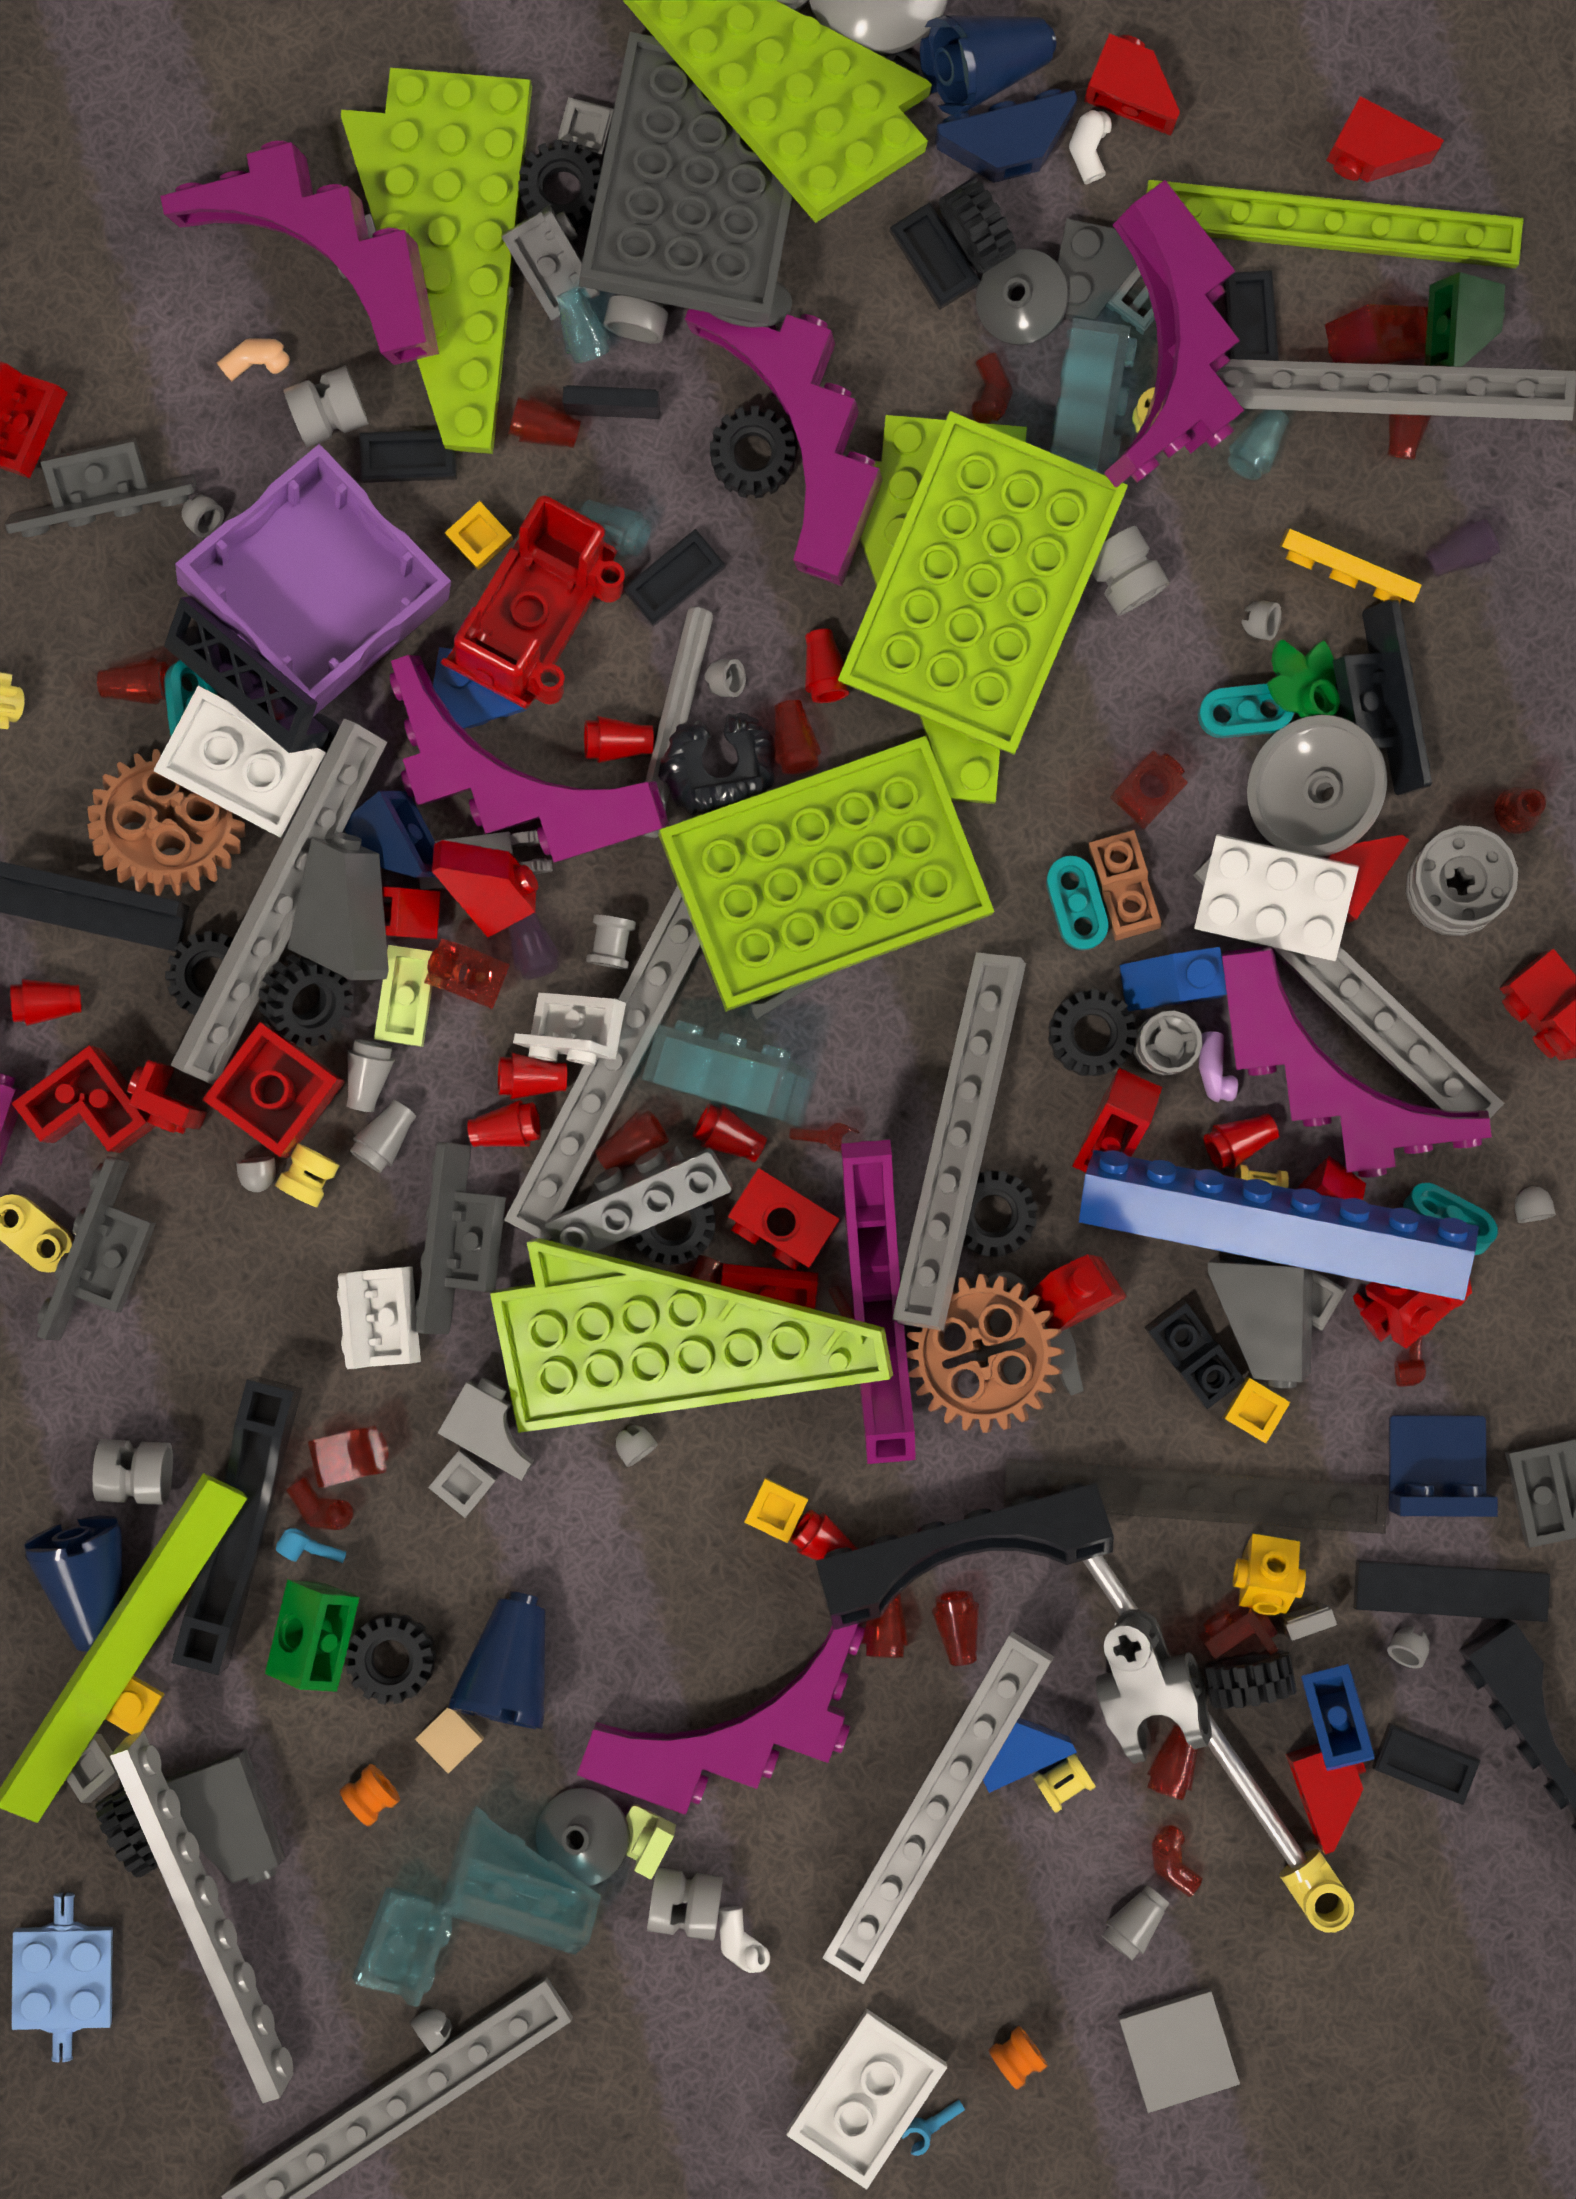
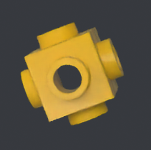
(1269, 1574)

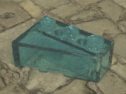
(729, 1072)
(516, 1890)

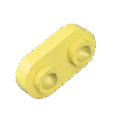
(31, 1231)

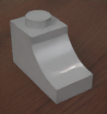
(481, 1426)

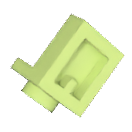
(648, 1839)

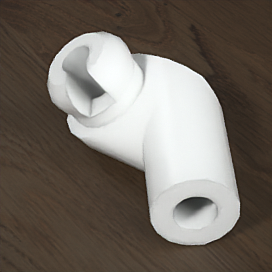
(1084, 142)
(738, 1945)

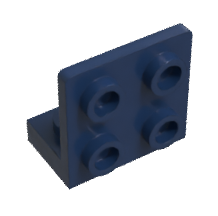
(1439, 1466)

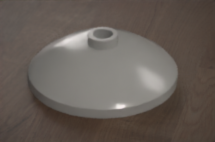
(879, 24)
(1297, 769)

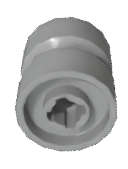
(636, 318)
(325, 406)
(1128, 572)
(1167, 1043)
(131, 1471)
(698, 1916)

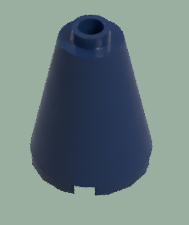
(981, 56)
(80, 1574)
(507, 1666)

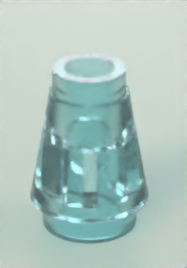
(581, 327)
(1258, 445)
(623, 527)

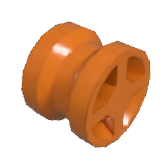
(369, 1795)
(1018, 2057)

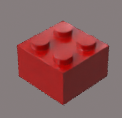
(273, 1090)

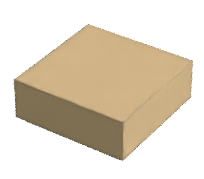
(449, 1739)

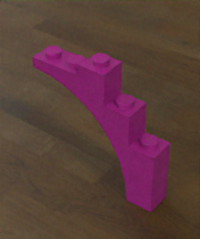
(281, 198)
(1183, 282)
(837, 486)
(504, 797)
(1318, 1088)
(874, 1293)
(669, 1765)

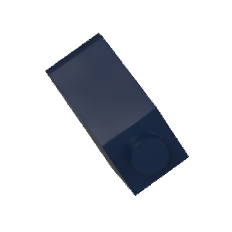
(395, 831)

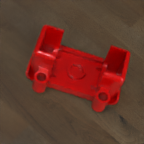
(536, 604)

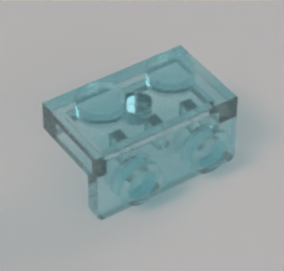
(403, 1945)

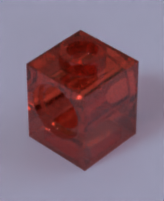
(1135, 803)
(482, 978)

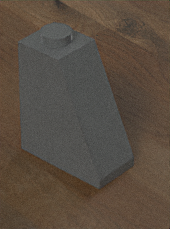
(342, 909)
(1268, 1314)
(229, 1817)

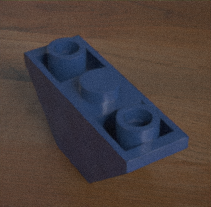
(1008, 137)

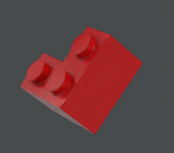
(1547, 1000)
(87, 1091)

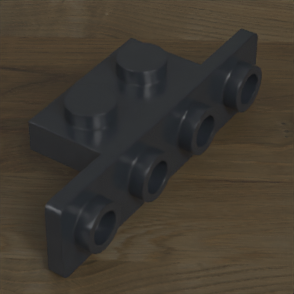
(1381, 696)

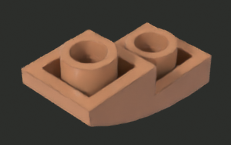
(1124, 885)

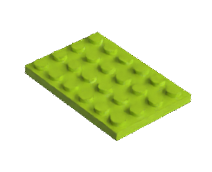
(982, 583)
(825, 873)

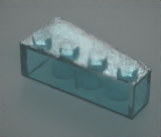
(1092, 393)

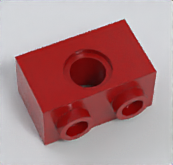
(811, 1227)

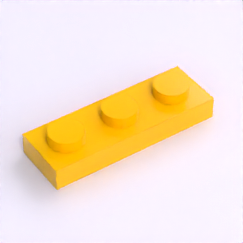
(1348, 568)

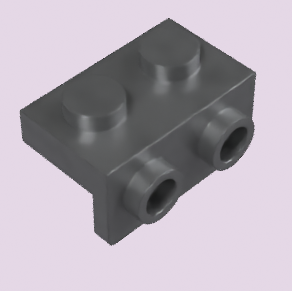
(547, 256)

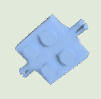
(62, 1977)

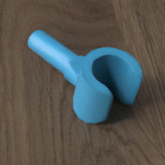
(295, 1541)
(931, 2125)

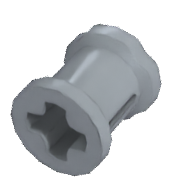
(610, 941)

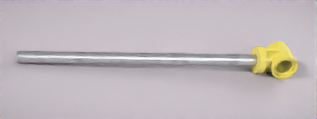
(1306, 1873)

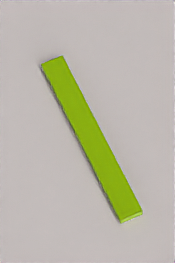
(1352, 225)
(120, 1648)

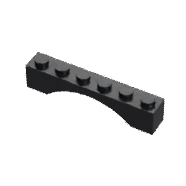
(1059, 1527)
(224, 1582)
(1513, 1677)

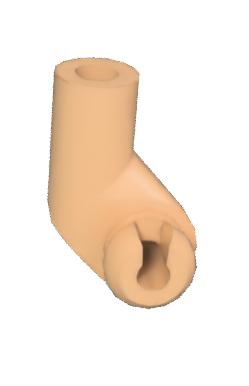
(251, 352)

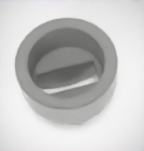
(204, 507)
(1263, 619)
(726, 677)
(256, 1173)
(1534, 1205)
(634, 1444)
(1409, 1648)
(432, 2028)

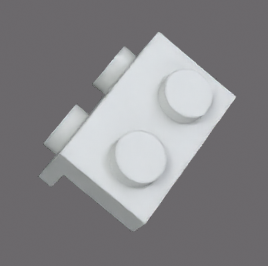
(575, 1027)
(378, 1317)

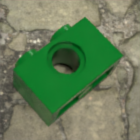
(312, 1635)

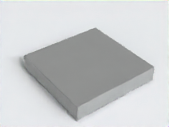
(1178, 2050)

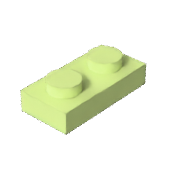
(404, 997)

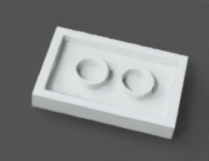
(237, 764)
(1276, 897)
(866, 2098)

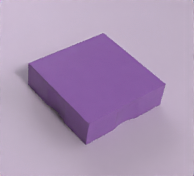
(315, 578)

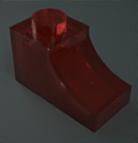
(1378, 334)

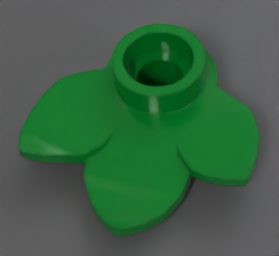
(1304, 682)

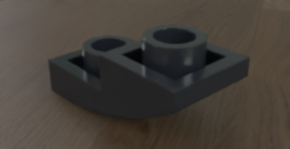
(1194, 1354)

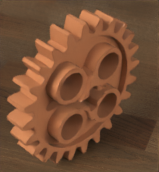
(139, 850)
(996, 1395)

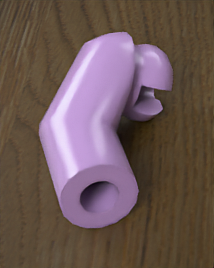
(1211, 1069)

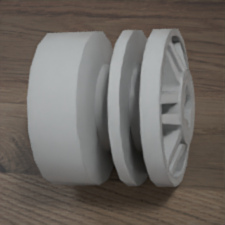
(1477, 859)

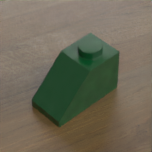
(1462, 318)

